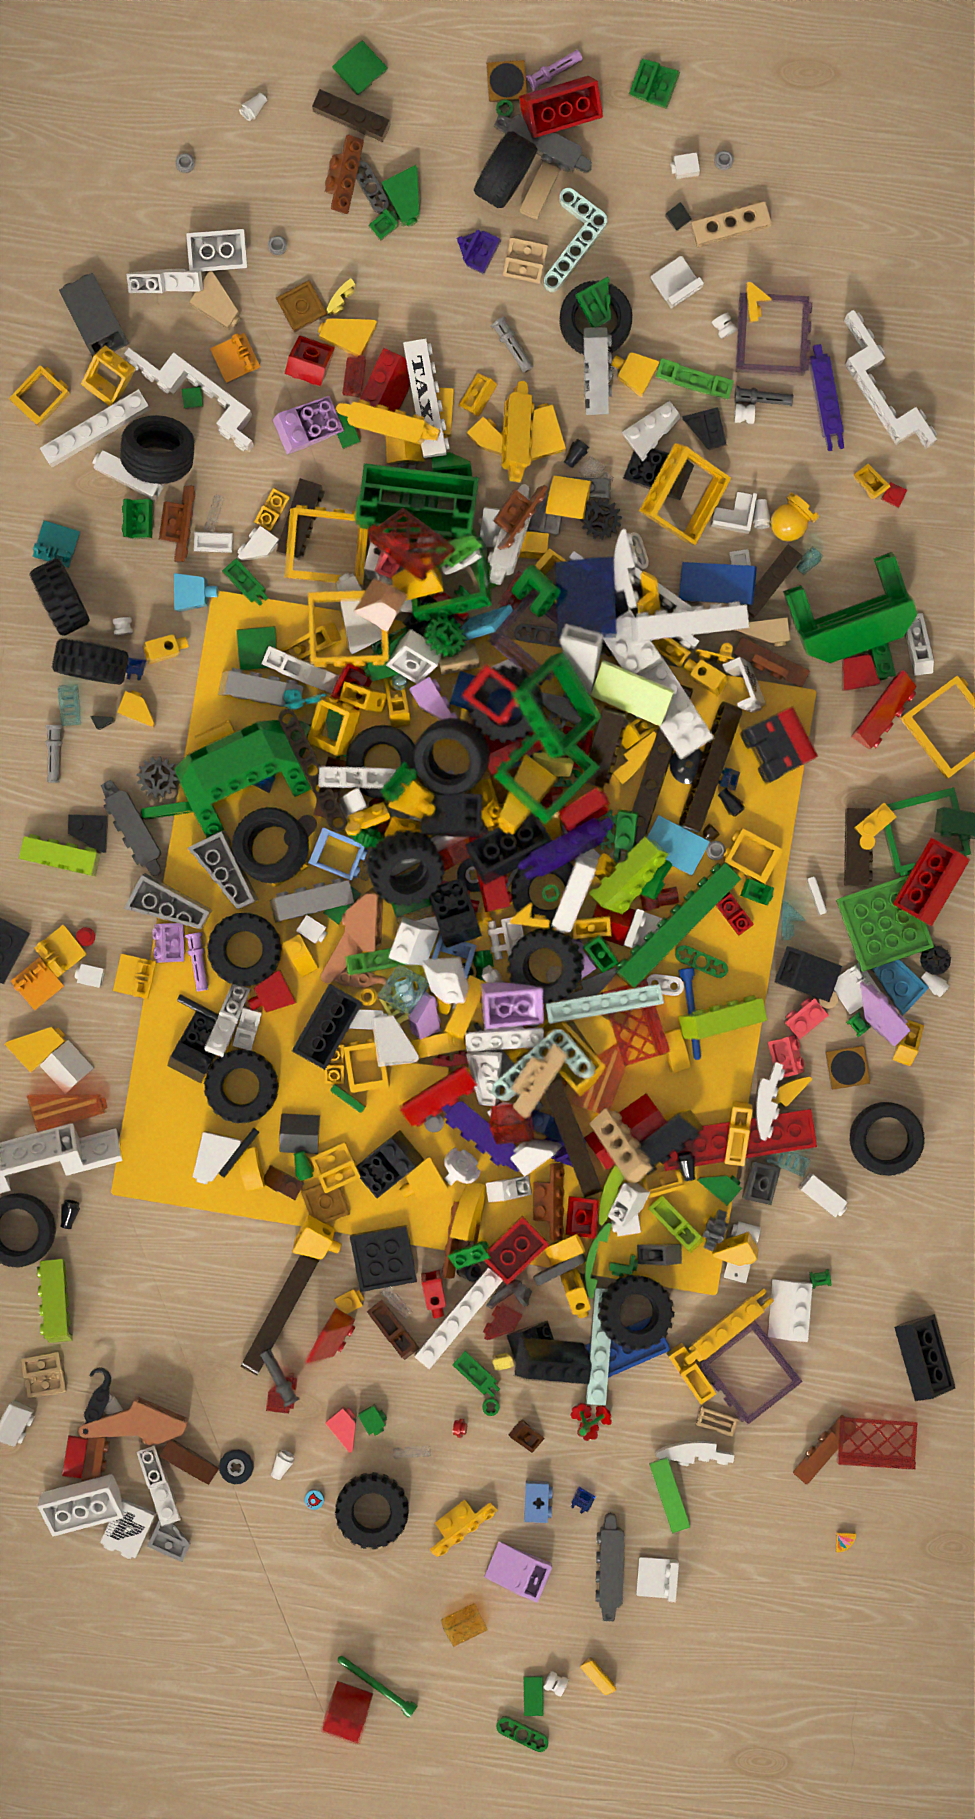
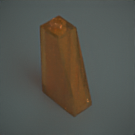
(604, 1090)
(61, 1109)

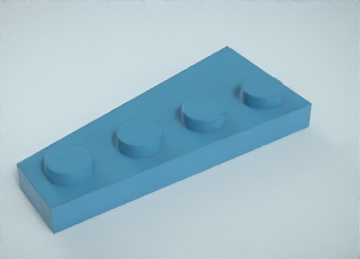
(900, 984)

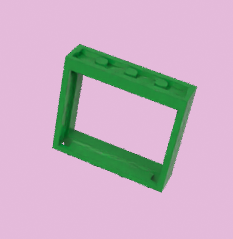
(459, 604)
(575, 692)
(574, 753)
(906, 869)

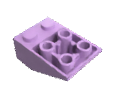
(307, 424)
(428, 698)
(882, 1015)
(518, 1571)

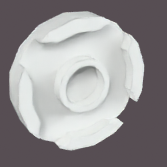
(461, 1167)

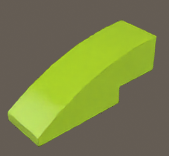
(609, 1193)
(676, 1224)

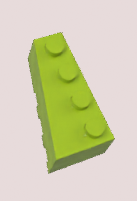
(59, 856)
(630, 876)
(722, 1018)
(54, 1301)

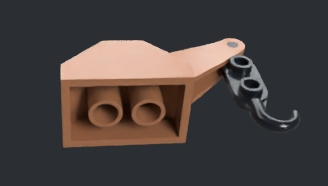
(143, 1419)

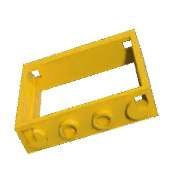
(664, 483)
(322, 513)
(340, 661)
(922, 738)

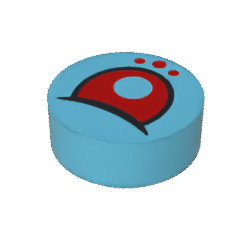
(314, 1499)

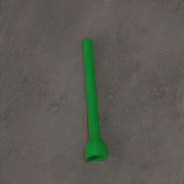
(407, 1707)

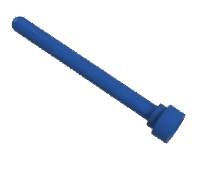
(687, 976)

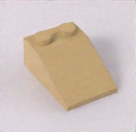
(464, 660)

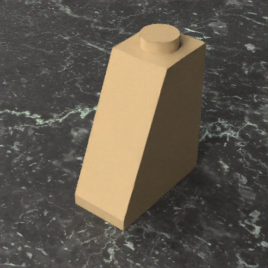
(215, 302)

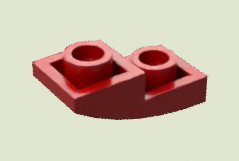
(734, 914)
(458, 1059)
(74, 1457)

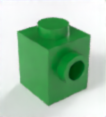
(373, 1420)

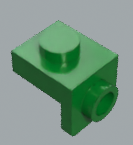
(384, 224)
(757, 892)
(621, 1269)

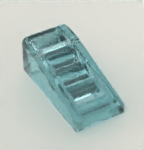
(69, 688)
(804, 1166)

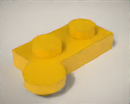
(367, 818)
(874, 824)

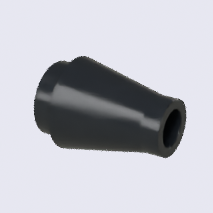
(576, 453)
(732, 804)
(686, 1163)
(69, 1212)
(471, 1272)

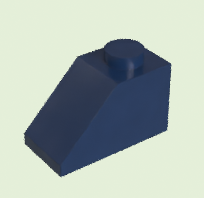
(545, 1125)

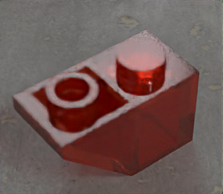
(454, 855)
(504, 1322)
(275, 1402)

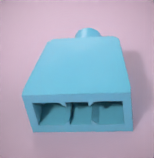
(192, 592)

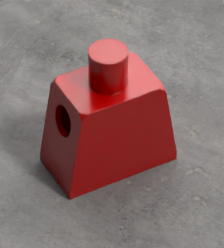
(858, 672)
(272, 994)
(433, 1287)

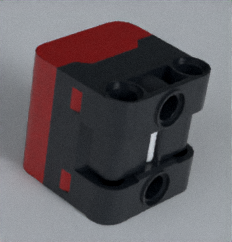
(779, 744)

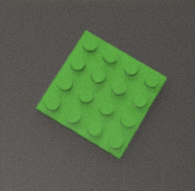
(879, 928)

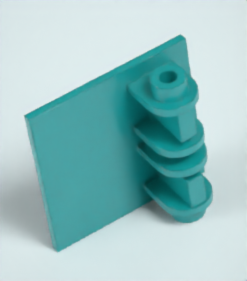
(56, 543)
(294, 699)

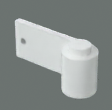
(736, 1272)

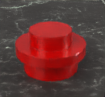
(85, 936)
(460, 1428)

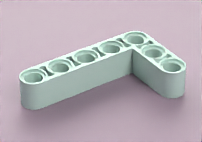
(577, 242)
(567, 1045)

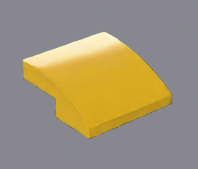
(568, 497)
(335, 1167)

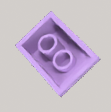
(511, 1005)

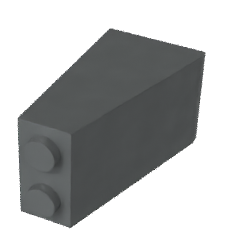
(93, 314)

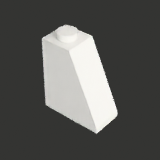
(391, 1042)
(213, 1155)
(823, 1195)

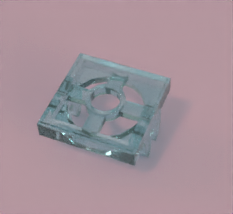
(400, 971)

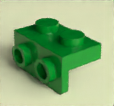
(137, 518)

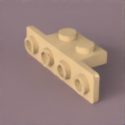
(536, 1078)

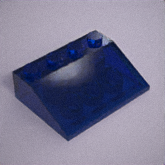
(586, 595)

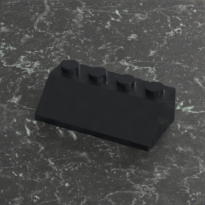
(501, 852)
(327, 1026)
(671, 1138)
(924, 1358)
(552, 1361)

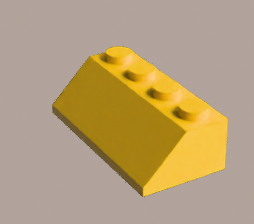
(577, 1082)

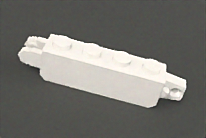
(504, 561)

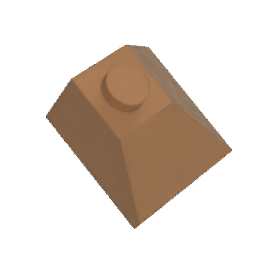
(380, 604)

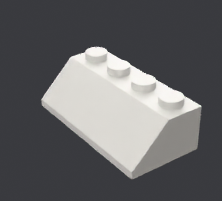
(81, 1505)

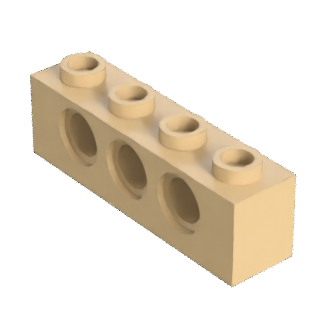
(756, 209)
(621, 1145)

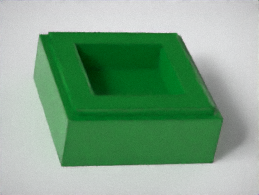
(192, 397)

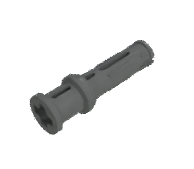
(753, 396)
(283, 1386)

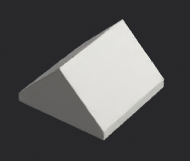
(66, 1066)

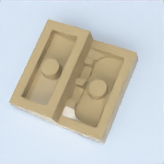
(525, 260)
(43, 1375)

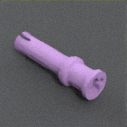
(574, 57)
(196, 953)

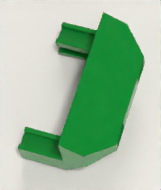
(420, 496)
(857, 626)
(236, 764)

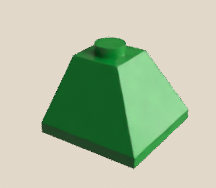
(452, 464)

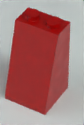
(347, 1712)

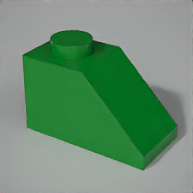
(601, 953)
(722, 1187)

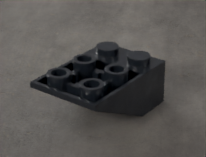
(645, 472)
(454, 816)
(454, 913)
(808, 974)
(190, 1053)
(388, 1164)

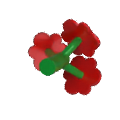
(588, 1428)

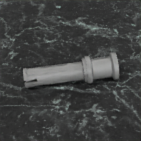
(509, 334)
(53, 743)

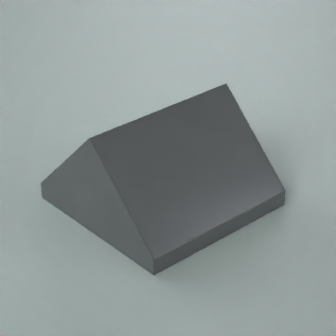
(299, 1133)
(761, 1183)

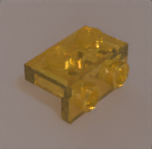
(463, 1625)

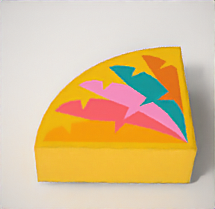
(844, 1541)

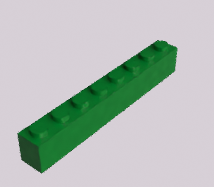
(677, 925)

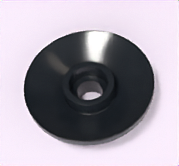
(679, 769)

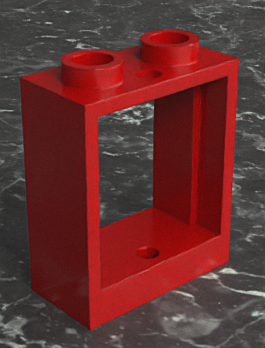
(476, 683)
(589, 806)

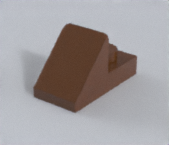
(282, 1182)
(526, 1436)

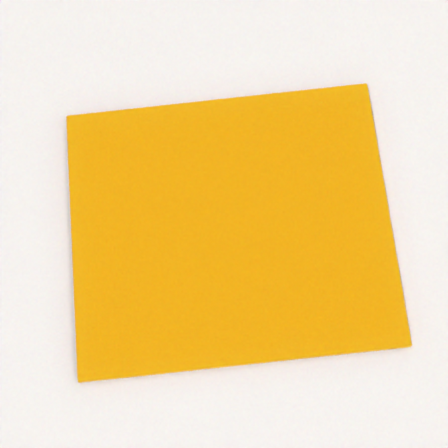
(170, 1111)

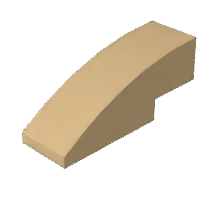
(539, 190)

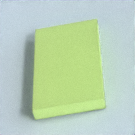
(632, 693)

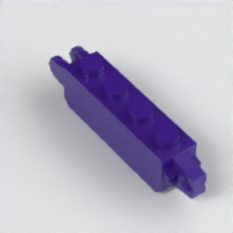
(826, 397)
(566, 847)
(478, 1130)

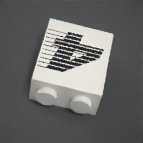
(742, 667)
(128, 1532)

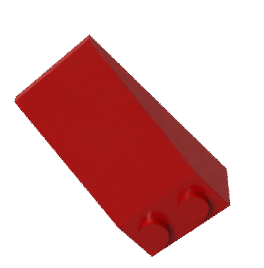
(332, 1337)

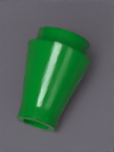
(302, 1166)

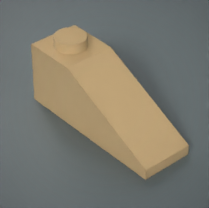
(768, 631)

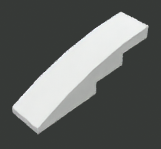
(354, 777)

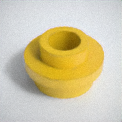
(483, 918)
(361, 996)

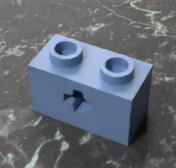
(535, 1513)

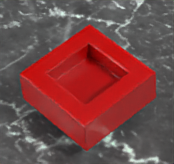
(894, 495)

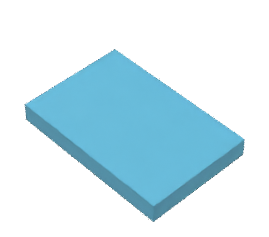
(485, 622)
(683, 846)

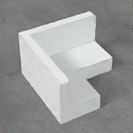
(739, 518)

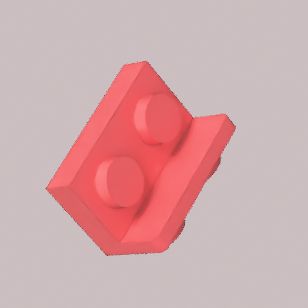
(806, 1017)
(786, 1052)

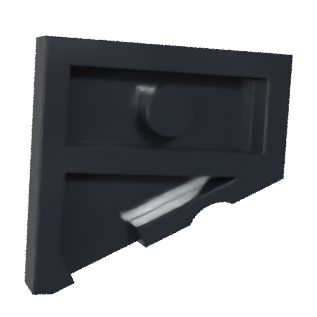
(707, 427)
(89, 829)

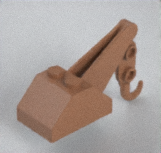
(361, 934)

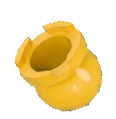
(791, 519)

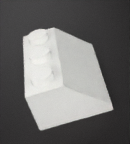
(217, 250)
(790, 1310)

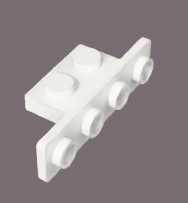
(503, 1038)

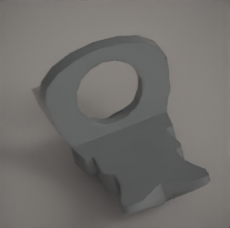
(514, 1287)

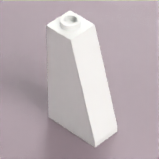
(112, 467)
(358, 630)
(583, 652)
(574, 893)

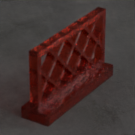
(410, 561)
(654, 1027)
(877, 1460)

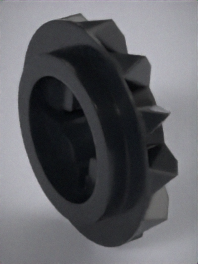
(930, 965)

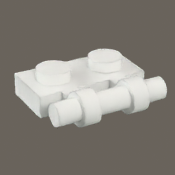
(511, 932)

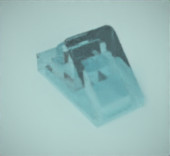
(788, 914)

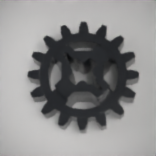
(604, 526)

